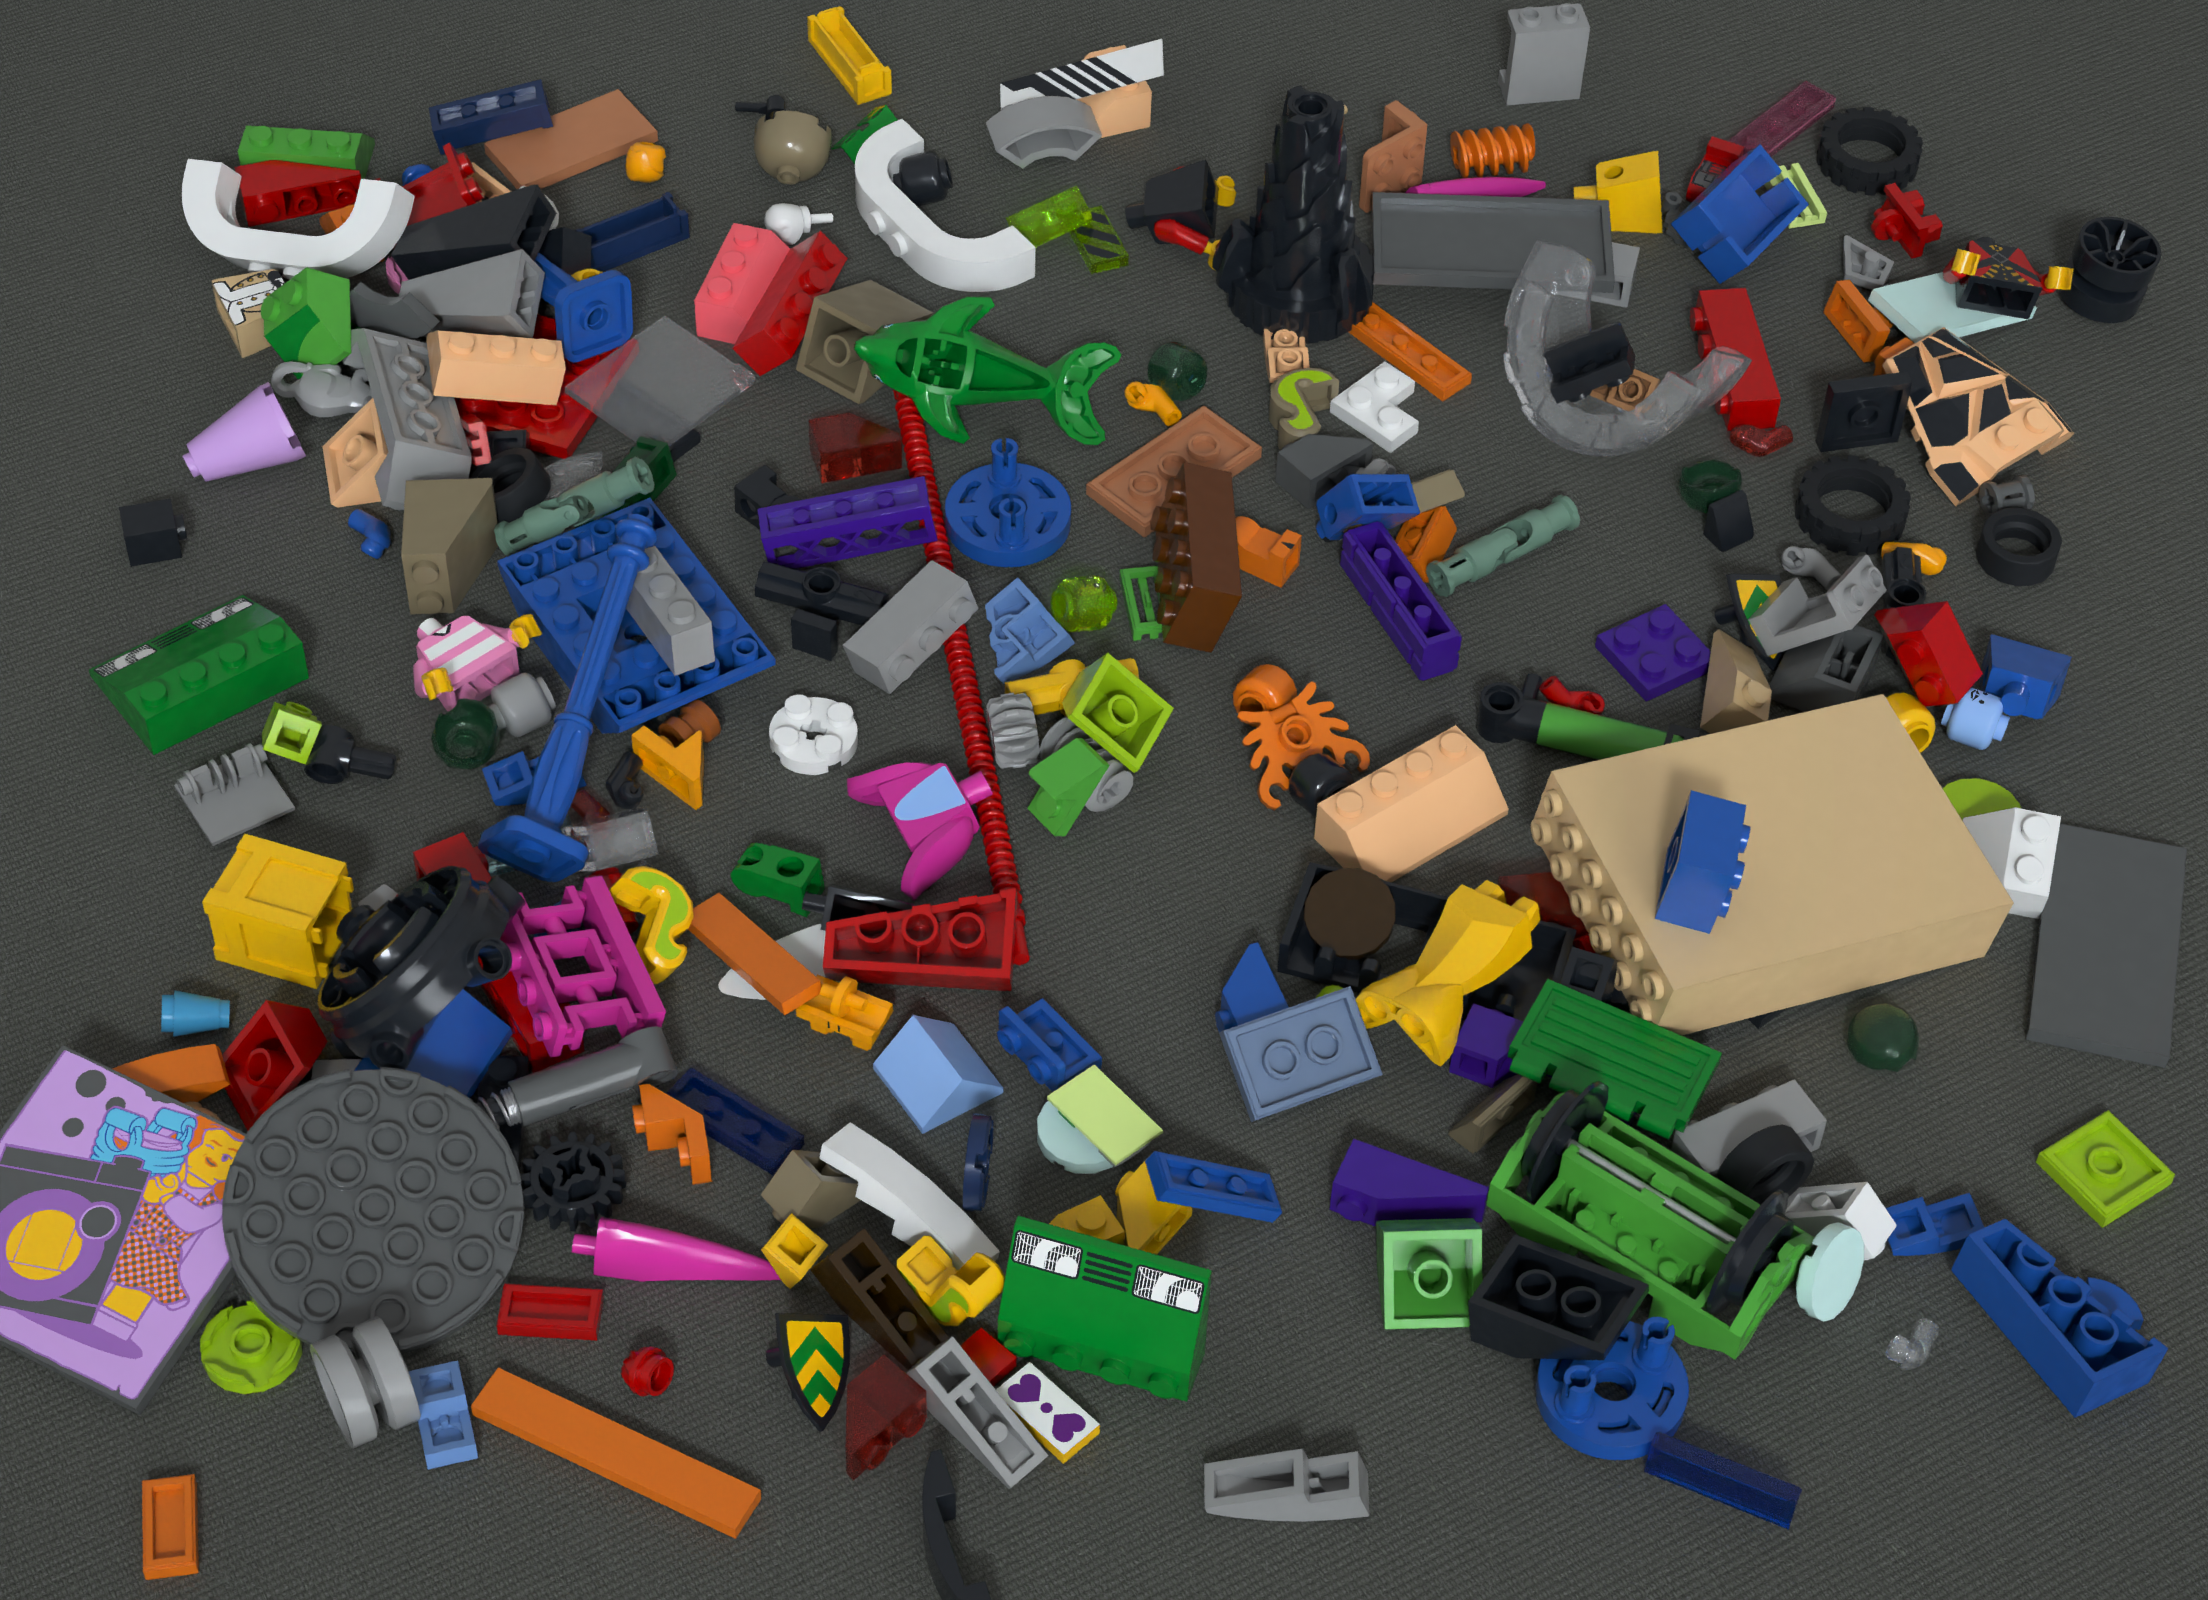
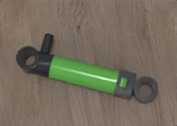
(1517, 714)

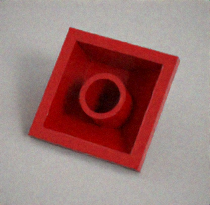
(271, 1057)

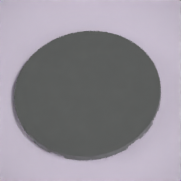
(372, 1205)

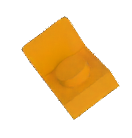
(674, 768)

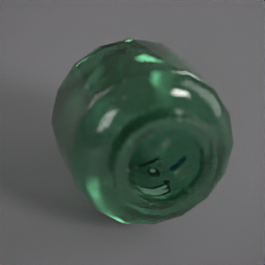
(1178, 370)

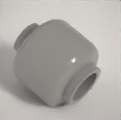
(522, 704)

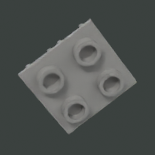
(234, 794)

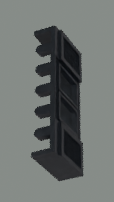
(1421, 910)

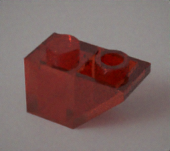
(852, 447)
(879, 1413)

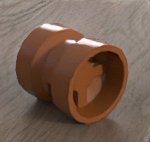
(692, 718)

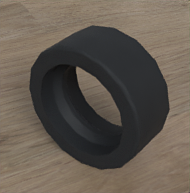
(528, 481)
(2010, 567)
(1767, 1162)

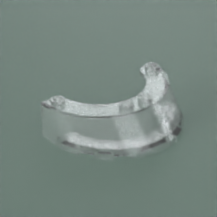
(1552, 307)

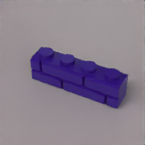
(1400, 600)

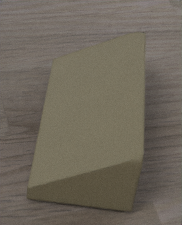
(1437, 490)
(1494, 1113)

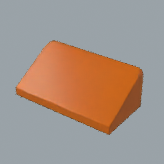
(1426, 538)

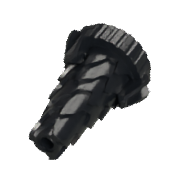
(1300, 252)

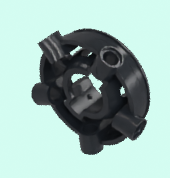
(415, 962)

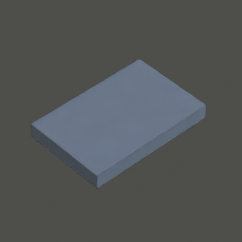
(1300, 1053)

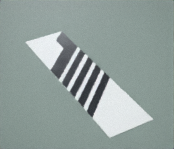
(1089, 75)

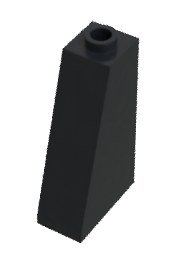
(476, 233)

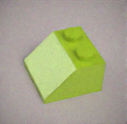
(1117, 710)

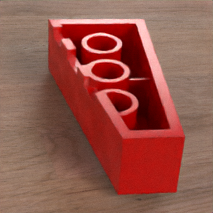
(931, 946)

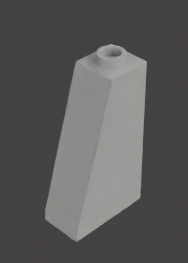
(483, 296)

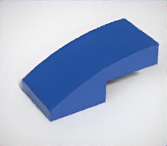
(511, 779)
(1932, 1227)

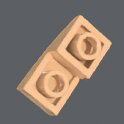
(1284, 353)

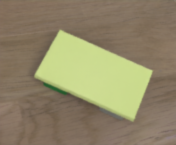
(1104, 1115)

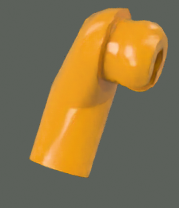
(1153, 399)
(1932, 558)

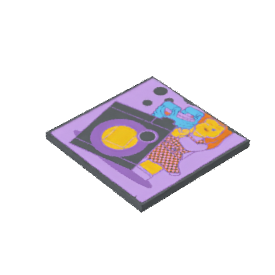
(110, 1227)

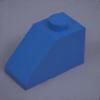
(1249, 991)

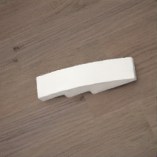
(905, 1195)

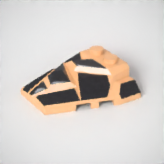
(1971, 414)

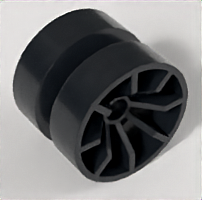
(2111, 269)

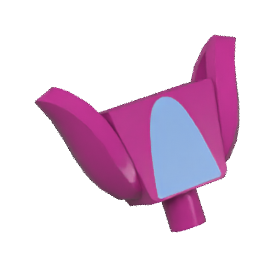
(929, 813)

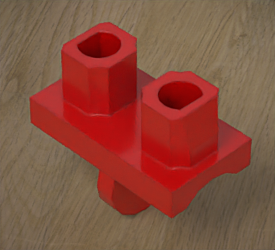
(1901, 221)

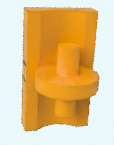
(847, 1012)

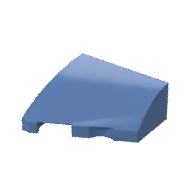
(1023, 632)

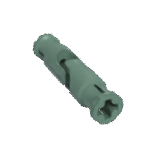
(551, 517)
(1485, 553)

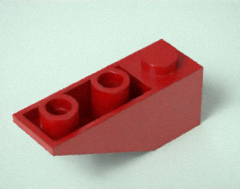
(290, 190)

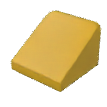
(793, 1250)

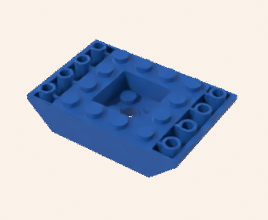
(562, 590)

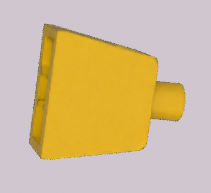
(1632, 192)

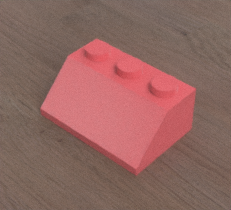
(737, 281)

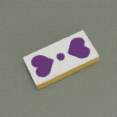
(1048, 1412)

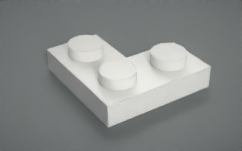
(1373, 408)

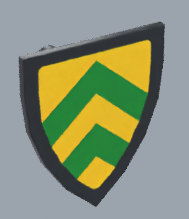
(1748, 594)
(814, 1361)

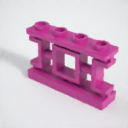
(609, 955)

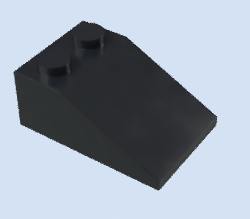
(1551, 1304)

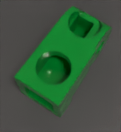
(778, 875)

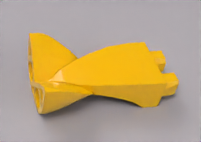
(1468, 949)

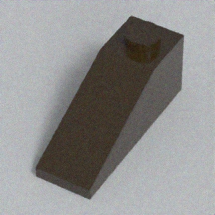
(879, 1299)

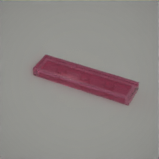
(1786, 119)

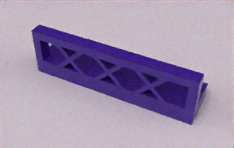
(845, 518)

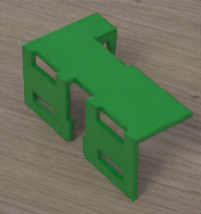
(881, 120)

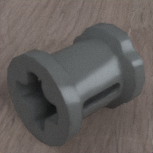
(2018, 485)

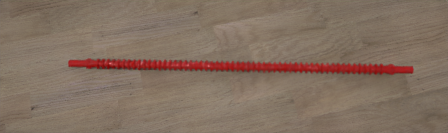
(964, 682)

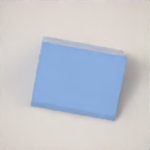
(934, 1072)

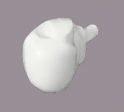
(791, 220)

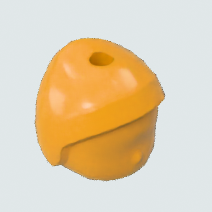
(645, 162)

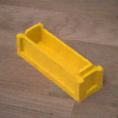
(848, 56)

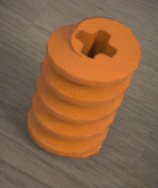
(1493, 149)

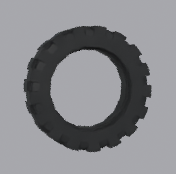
(1870, 126)
(1856, 476)

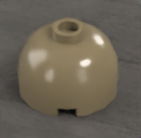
(791, 146)

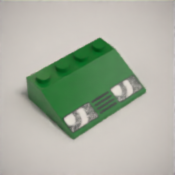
(202, 672)
(1104, 1309)

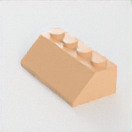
(1411, 808)

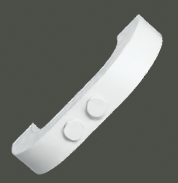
(354, 247)
(943, 259)

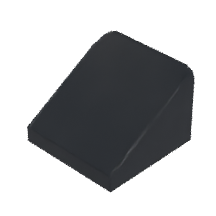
(1729, 522)

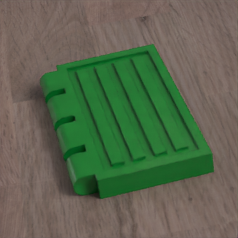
(1639, 1061)

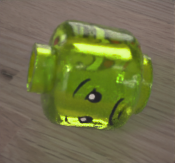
(1083, 603)

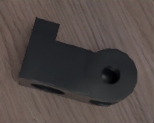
(757, 492)

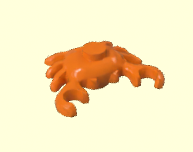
(1293, 734)

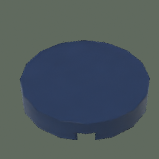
(977, 1162)

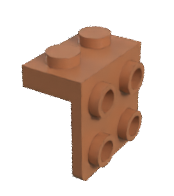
(1398, 159)

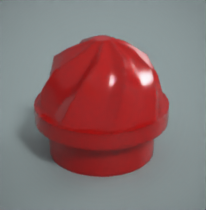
(647, 1371)

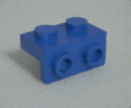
(1045, 1044)

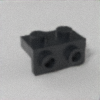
(1590, 362)

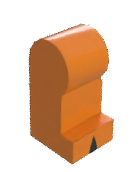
(1266, 552)

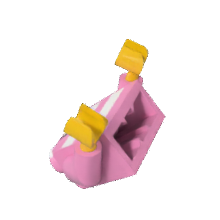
(468, 657)

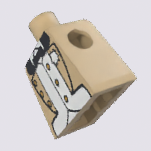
(240, 304)

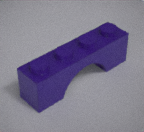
(1484, 1048)

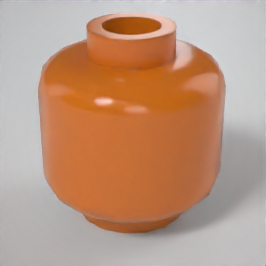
(1264, 689)

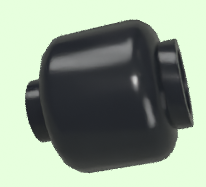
(924, 178)
(1316, 780)

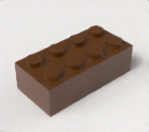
(1196, 557)

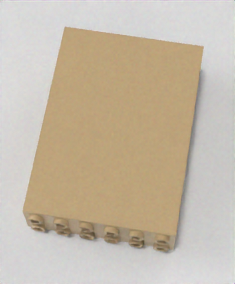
(1844, 880)

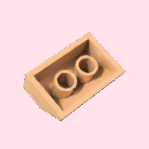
(495, 367)

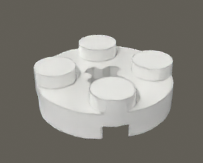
(813, 714)

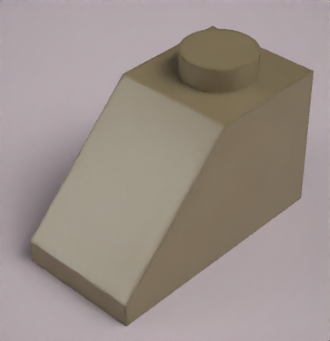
(809, 1190)

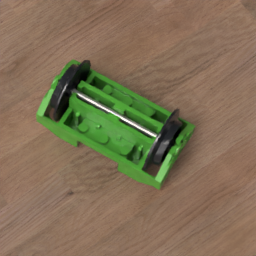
(1650, 1218)

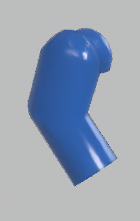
(376, 532)

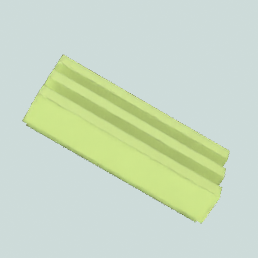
(1815, 211)

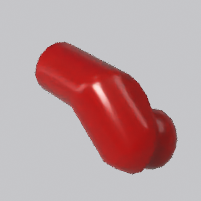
(1582, 700)

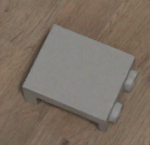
(1545, 54)
(1794, 620)

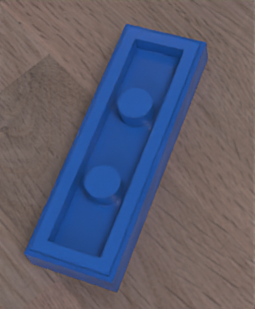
(1213, 1187)

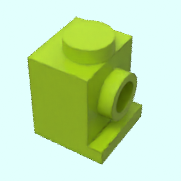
(290, 731)

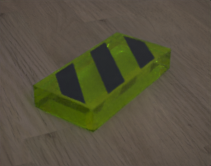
(1100, 243)

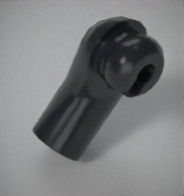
(621, 783)

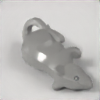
(322, 388)

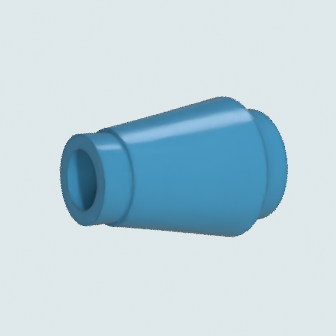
(193, 1013)

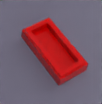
(550, 1312)

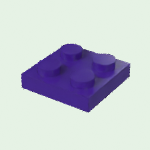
(1654, 652)

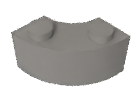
(1043, 129)

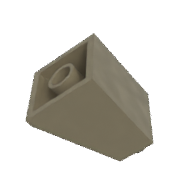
(839, 321)
(446, 540)

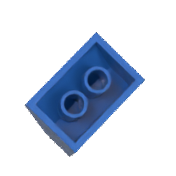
(458, 1045)

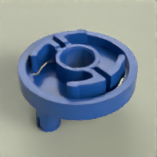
(1026, 507)
(1638, 1362)

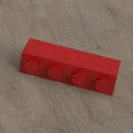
(786, 305)
(1728, 320)

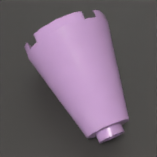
(245, 439)

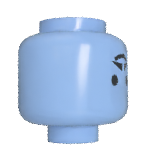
(1975, 719)

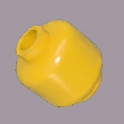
(1914, 717)

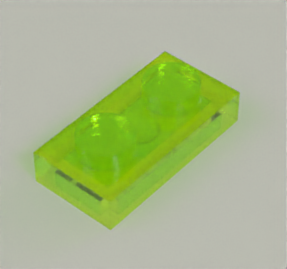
(1052, 217)

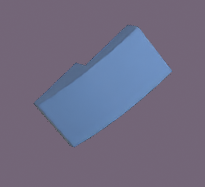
(444, 1415)

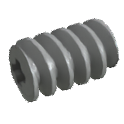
(1115, 782)

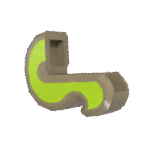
(1296, 398)

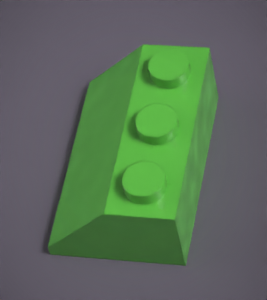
(307, 146)

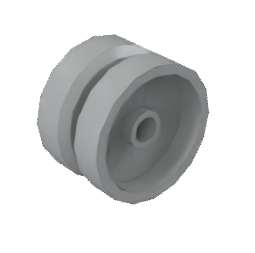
(373, 1379)

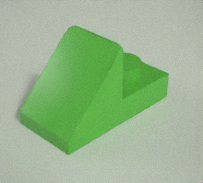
(1066, 785)

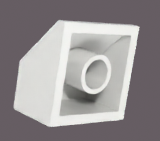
(2021, 853)

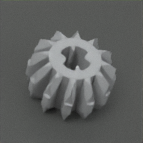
(1013, 730)

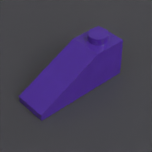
(1388, 1186)

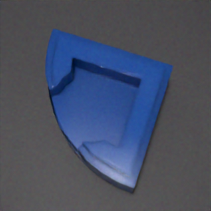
(2115, 1297)

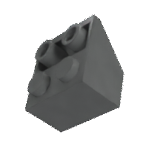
(1827, 670)

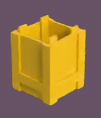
(279, 910)

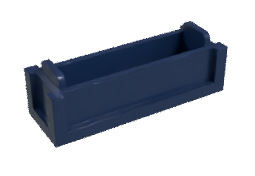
(491, 115)
(636, 233)

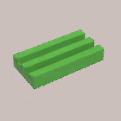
(1150, 626)

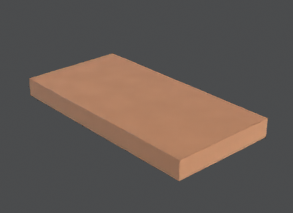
(575, 143)
(1140, 480)

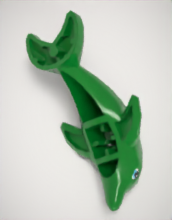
(949, 366)

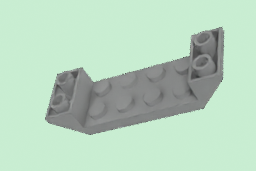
(418, 428)

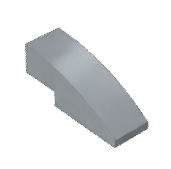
(1288, 1487)

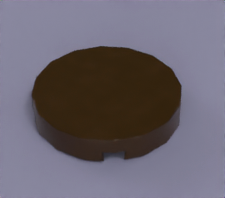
(1350, 913)

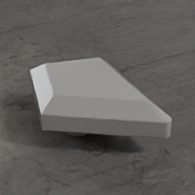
(1864, 265)

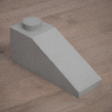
(976, 1413)

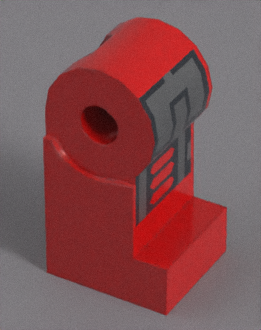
(1717, 158)

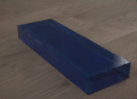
(737, 1122)
(1722, 1480)

